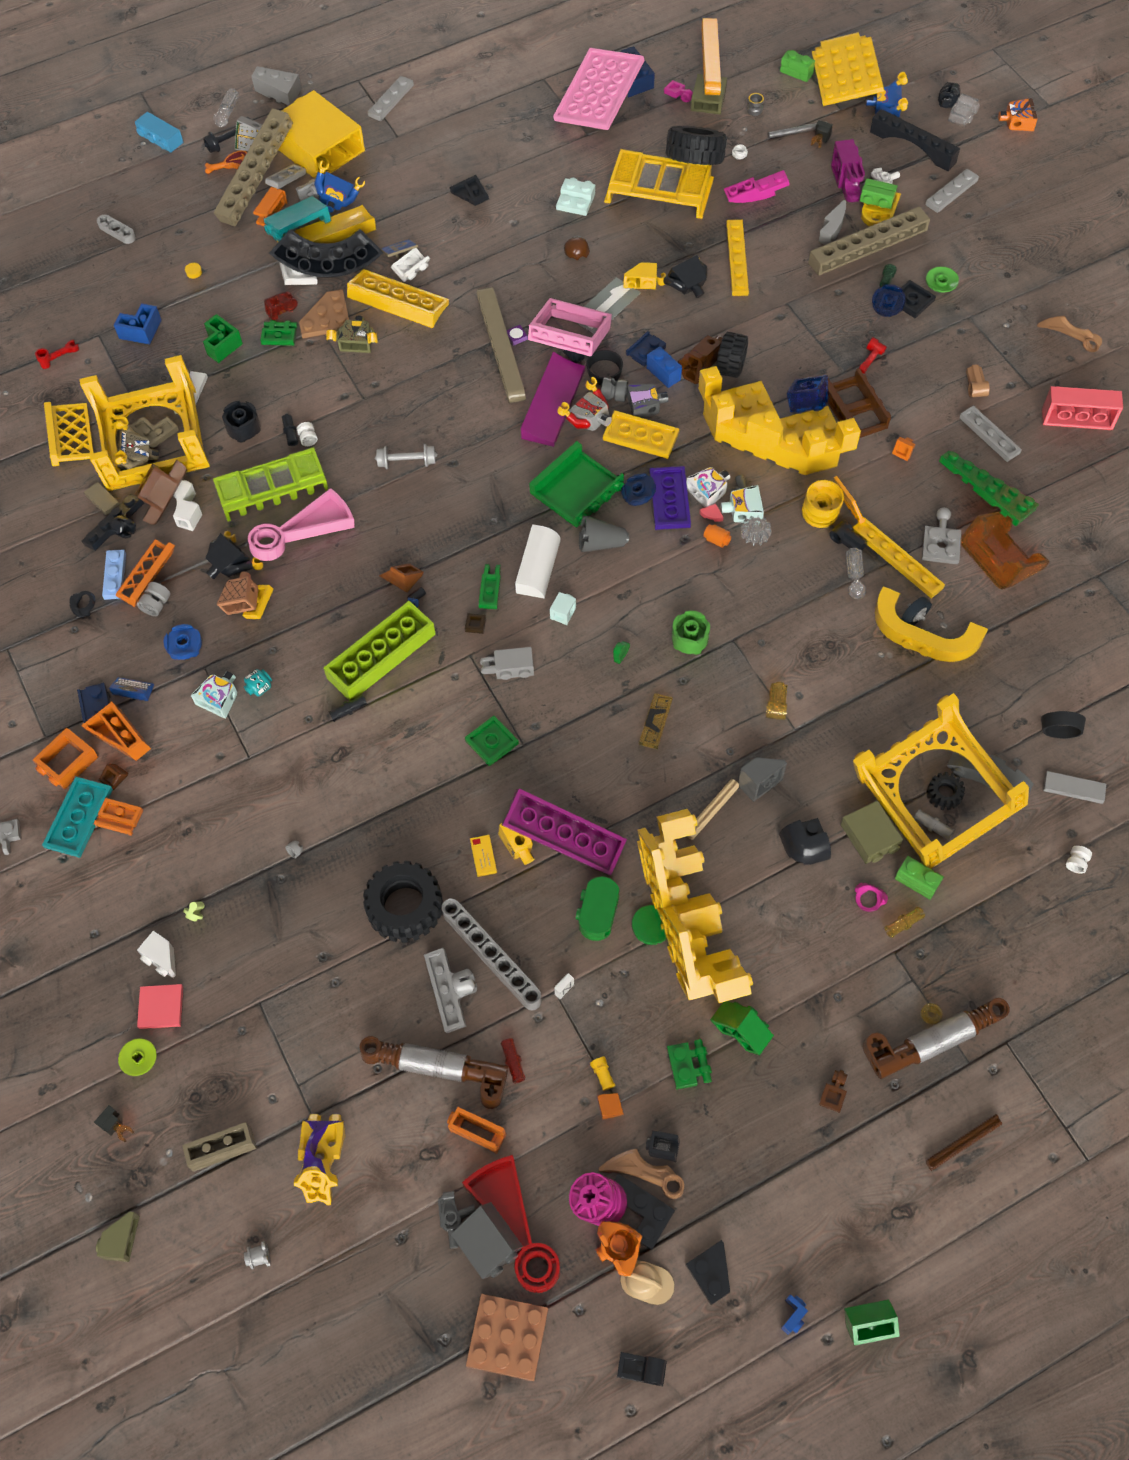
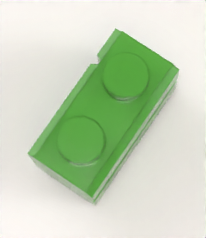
(797, 65)
(878, 193)
(919, 877)

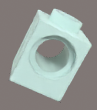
(563, 608)

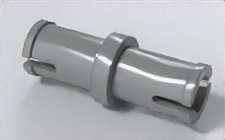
(934, 824)

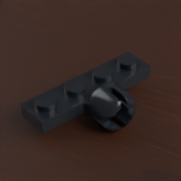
(116, 523)

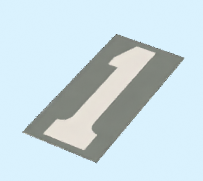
(611, 300)

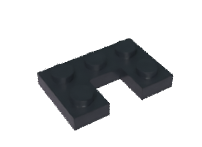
(655, 1212)

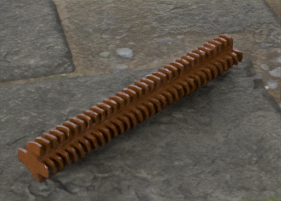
(963, 1142)

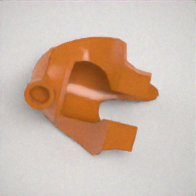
(619, 1245)

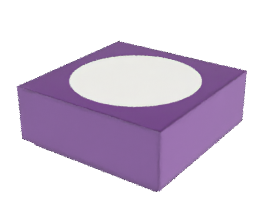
(517, 335)

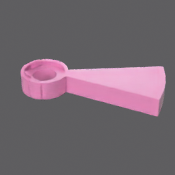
(322, 516)

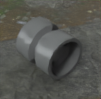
(614, 389)

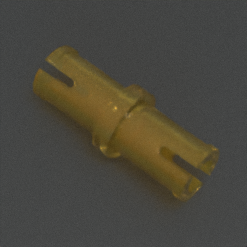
(904, 922)

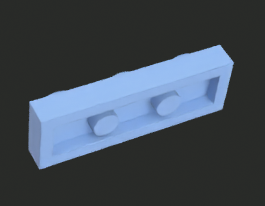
(113, 573)

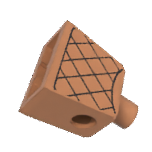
(239, 595)

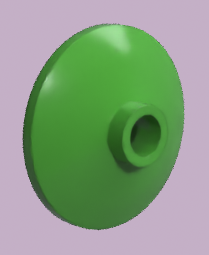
(942, 279)

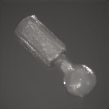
(226, 107)
(855, 571)

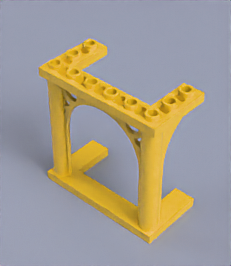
(104, 407)
(870, 770)

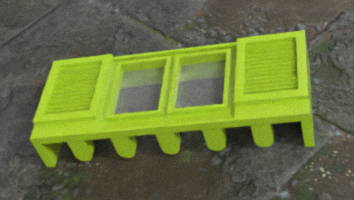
(270, 482)

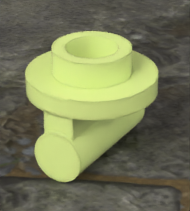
(194, 911)

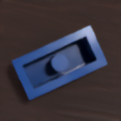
(664, 367)

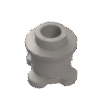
(257, 1256)

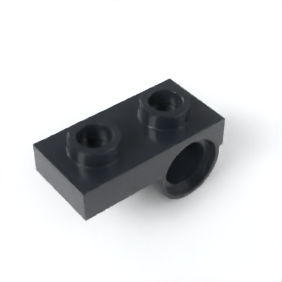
(642, 1369)

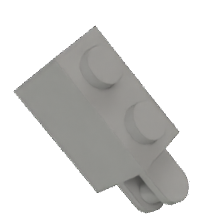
(509, 663)

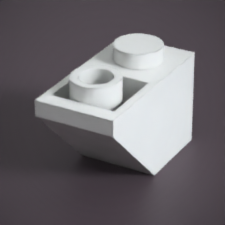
(158, 952)

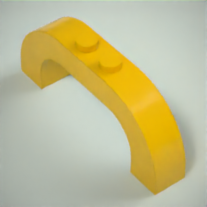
(923, 641)

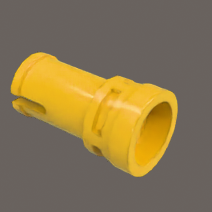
(601, 1069)

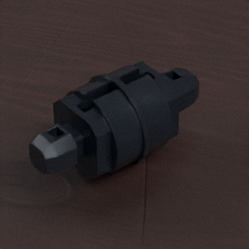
(949, 95)

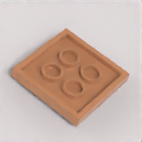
(507, 1337)

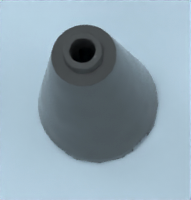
(600, 535)

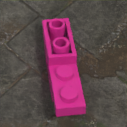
(752, 190)

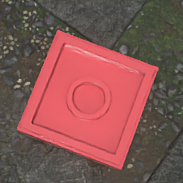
(160, 1006)

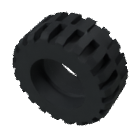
(696, 145)
(395, 878)

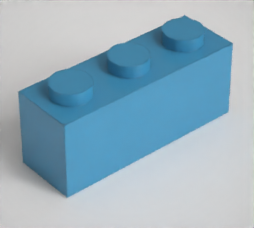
(158, 132)

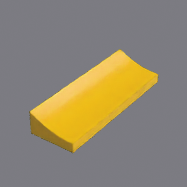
(339, 227)
(396, 298)

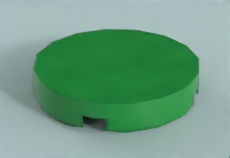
(647, 926)

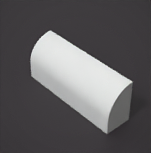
(537, 562)

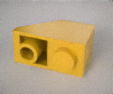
(641, 276)

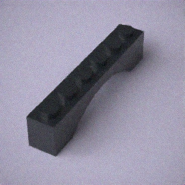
(940, 151)

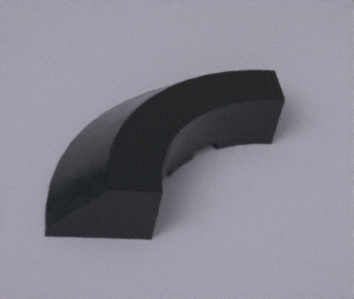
(326, 259)

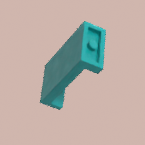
(295, 216)

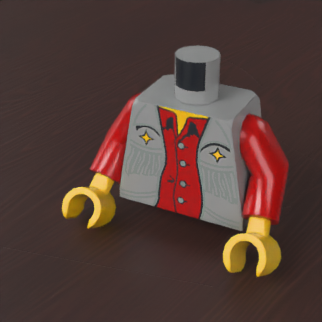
(589, 411)

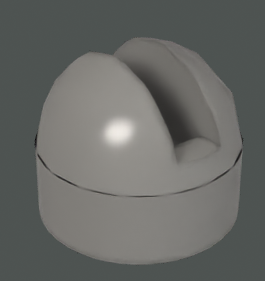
(294, 849)

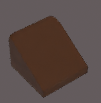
(113, 775)

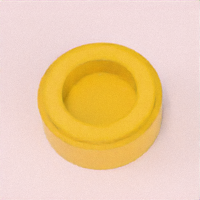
(193, 270)

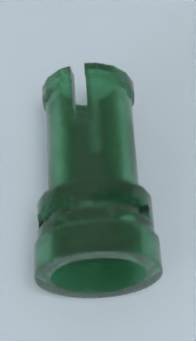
(888, 273)

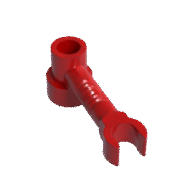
(875, 348)
(44, 358)

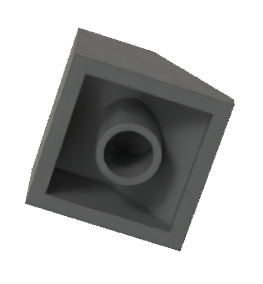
(761, 776)

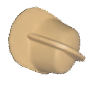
(648, 1283)

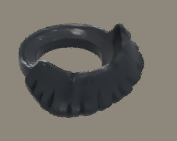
(81, 612)

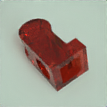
(279, 304)

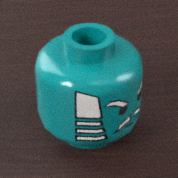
(257, 682)

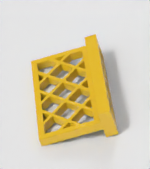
(54, 436)

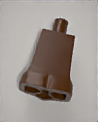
(700, 358)

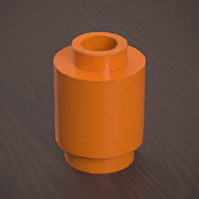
(717, 535)

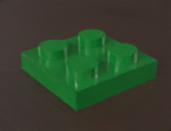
(491, 740)

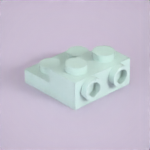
(576, 196)

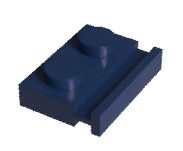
(644, 346)
(92, 700)

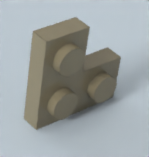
(156, 433)

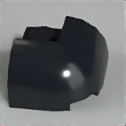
(806, 842)

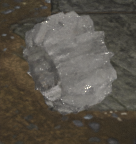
(756, 530)

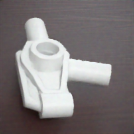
(879, 175)

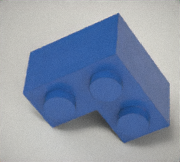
(140, 327)

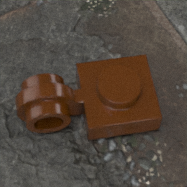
(832, 1095)

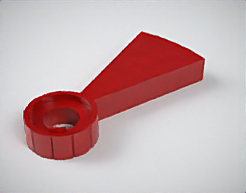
(500, 1185)

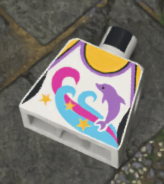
(708, 485)

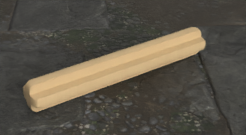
(715, 805)

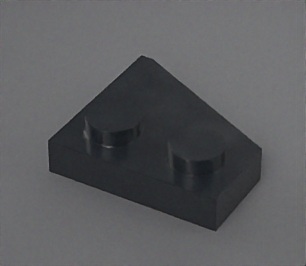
(470, 191)
(711, 1272)

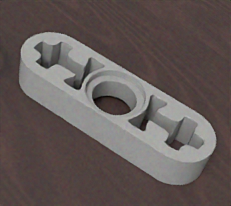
(107, 225)

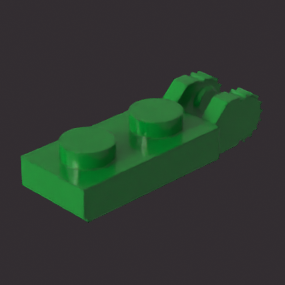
(490, 588)

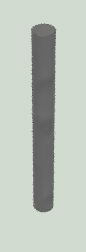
(794, 130)

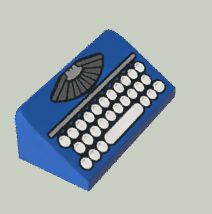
(131, 689)

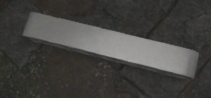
(496, 962)

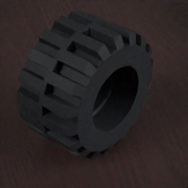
(732, 354)

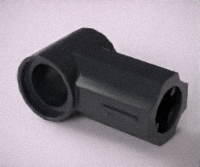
(844, 534)

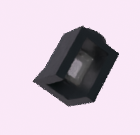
(663, 1145)

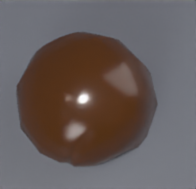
(576, 248)

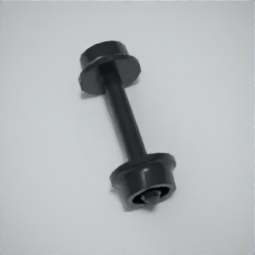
(212, 142)

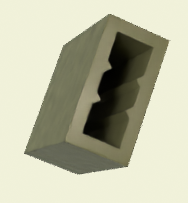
(707, 103)
(871, 832)

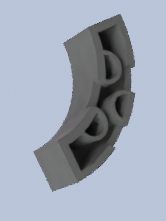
(964, 769)

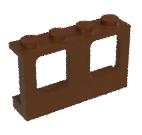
(870, 402)

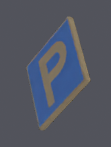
(399, 247)

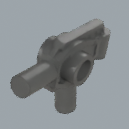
(450, 1217)

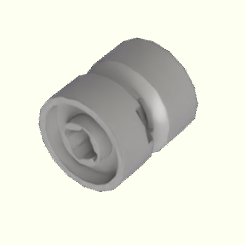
(153, 599)

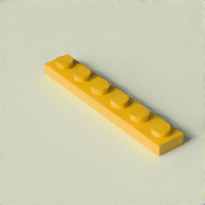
(737, 258)
(899, 559)

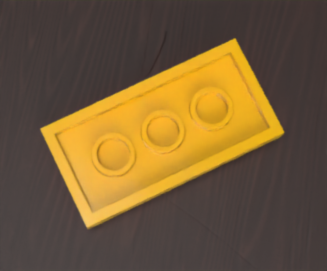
(641, 434)

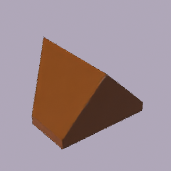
(403, 576)

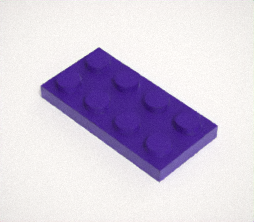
(670, 498)

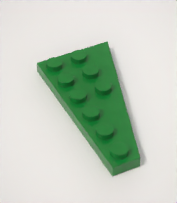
(991, 489)

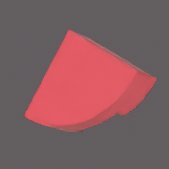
(712, 512)

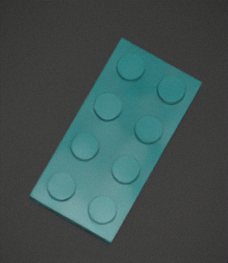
(76, 817)

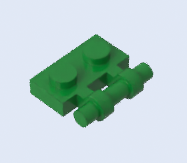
(279, 333)
(682, 1065)

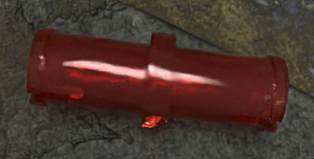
(513, 1060)

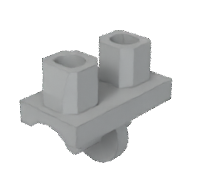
(307, 190)

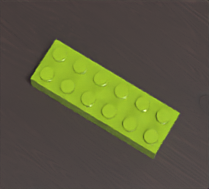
(379, 651)

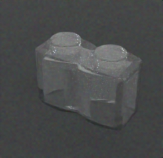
(964, 110)

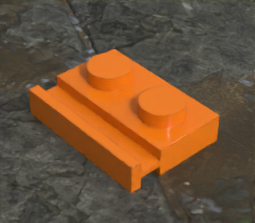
(118, 816)

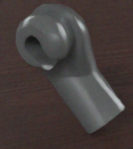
(740, 483)

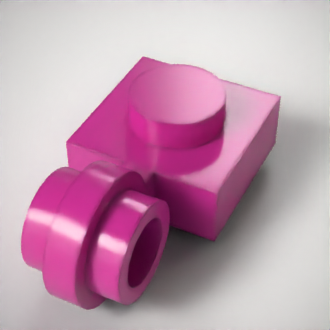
(677, 89)

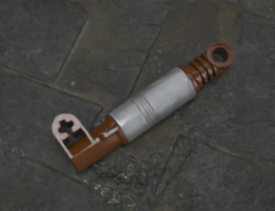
(932, 1040)
(439, 1064)

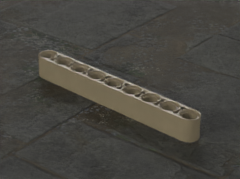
(501, 345)

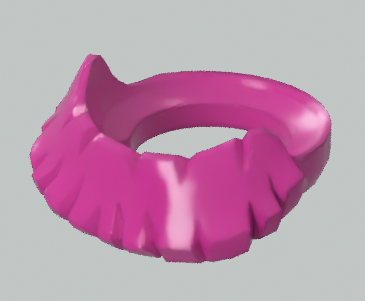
(881, 896)

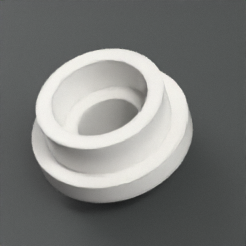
(739, 152)

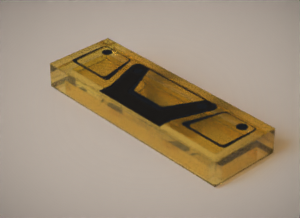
(655, 721)

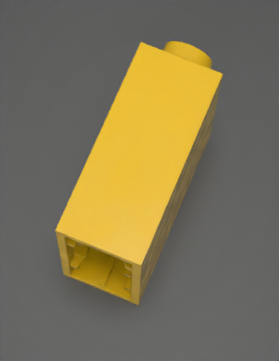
(320, 134)

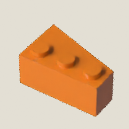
(117, 731)

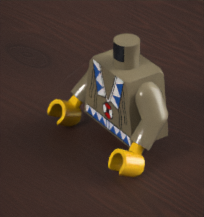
(132, 447)

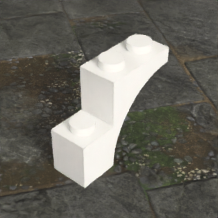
(187, 512)

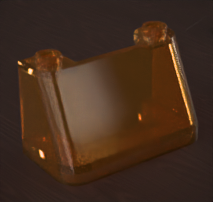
(998, 553)

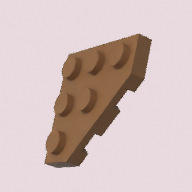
(325, 315)

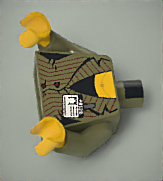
(354, 336)

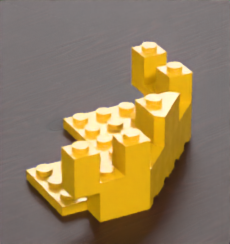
(750, 423)
(688, 920)

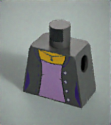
(645, 400)

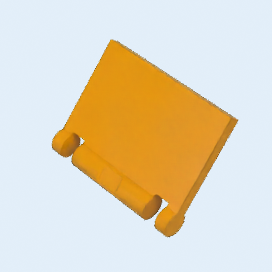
(850, 502)

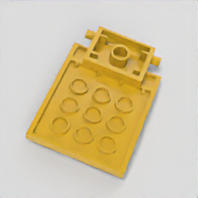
(846, 68)

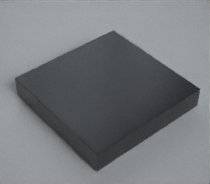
(916, 299)

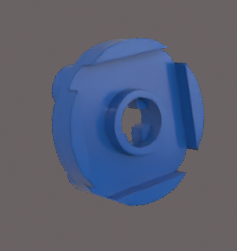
(187, 650)

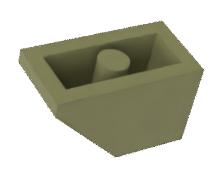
(118, 1239)

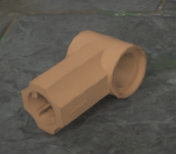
(977, 385)

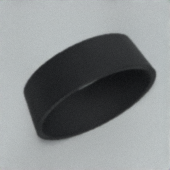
(604, 355)
(1074, 724)

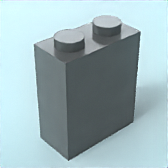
(487, 1241)

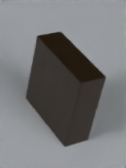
(475, 623)

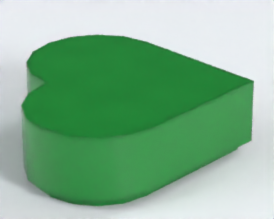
(620, 651)

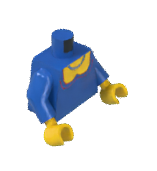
(891, 98)
(335, 191)

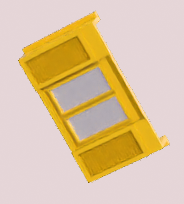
(661, 180)

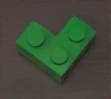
(221, 338)
(743, 1025)

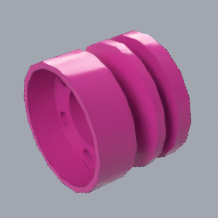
(609, 1199)

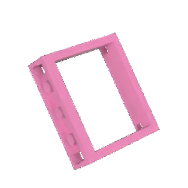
(564, 339)

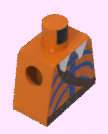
(1020, 115)

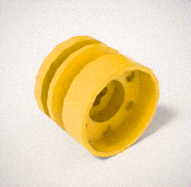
(822, 503)

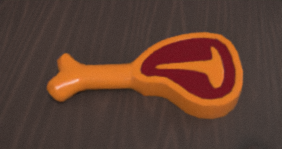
(231, 161)

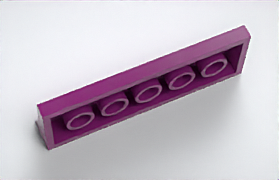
(556, 386)
(563, 832)

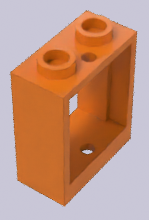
(76, 768)

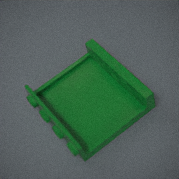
(575, 485)

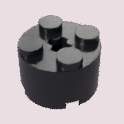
(241, 421)

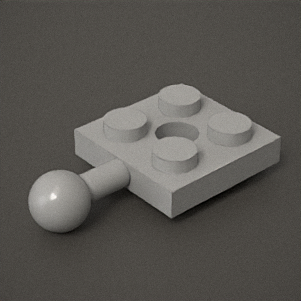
(949, 537)

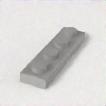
(390, 98)
(952, 190)
(990, 433)

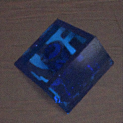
(808, 394)

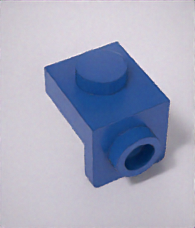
(794, 1322)

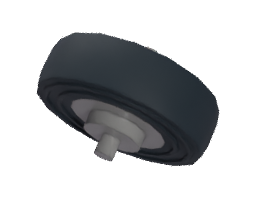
(916, 611)

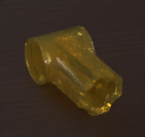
(777, 703)

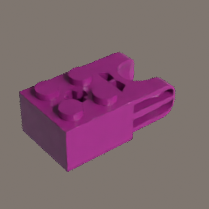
(848, 169)

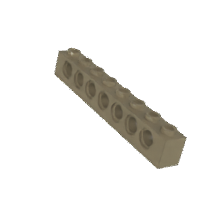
(253, 167)
(868, 240)

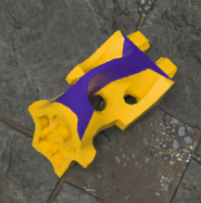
(315, 1174)

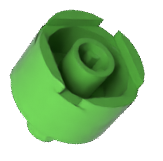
(690, 632)

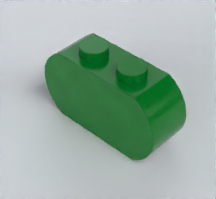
(598, 908)

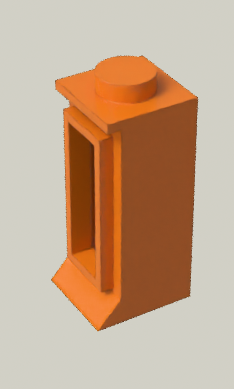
(270, 204)
(460, 1115)

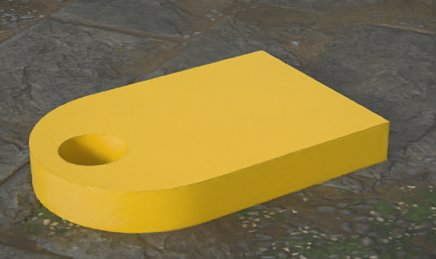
(870, 212)

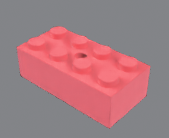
(1082, 408)

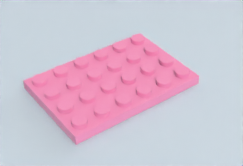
(599, 88)

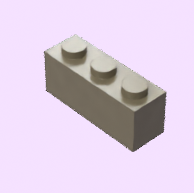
(219, 1147)

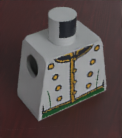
(245, 133)

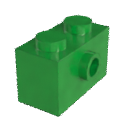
(871, 1322)

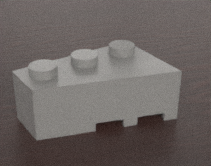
(277, 84)

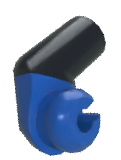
(415, 596)

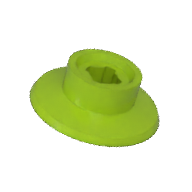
(131, 1051)

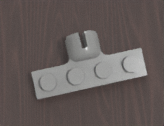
(449, 989)

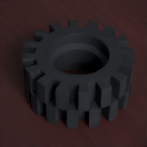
(951, 782)

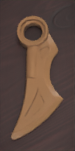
(1062, 325)
(632, 1164)

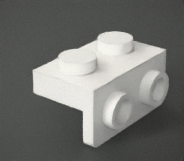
(410, 264)

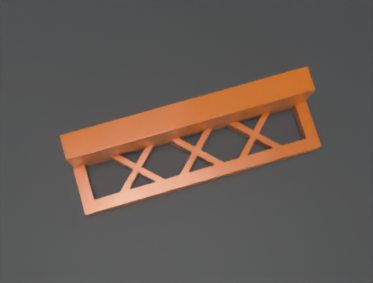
(148, 575)

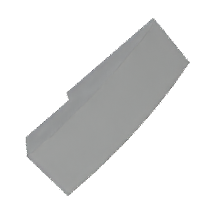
(833, 224)

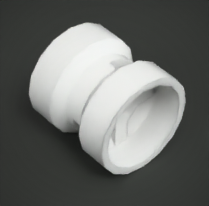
(307, 434)
(1079, 859)

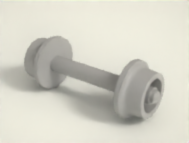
(383, 458)

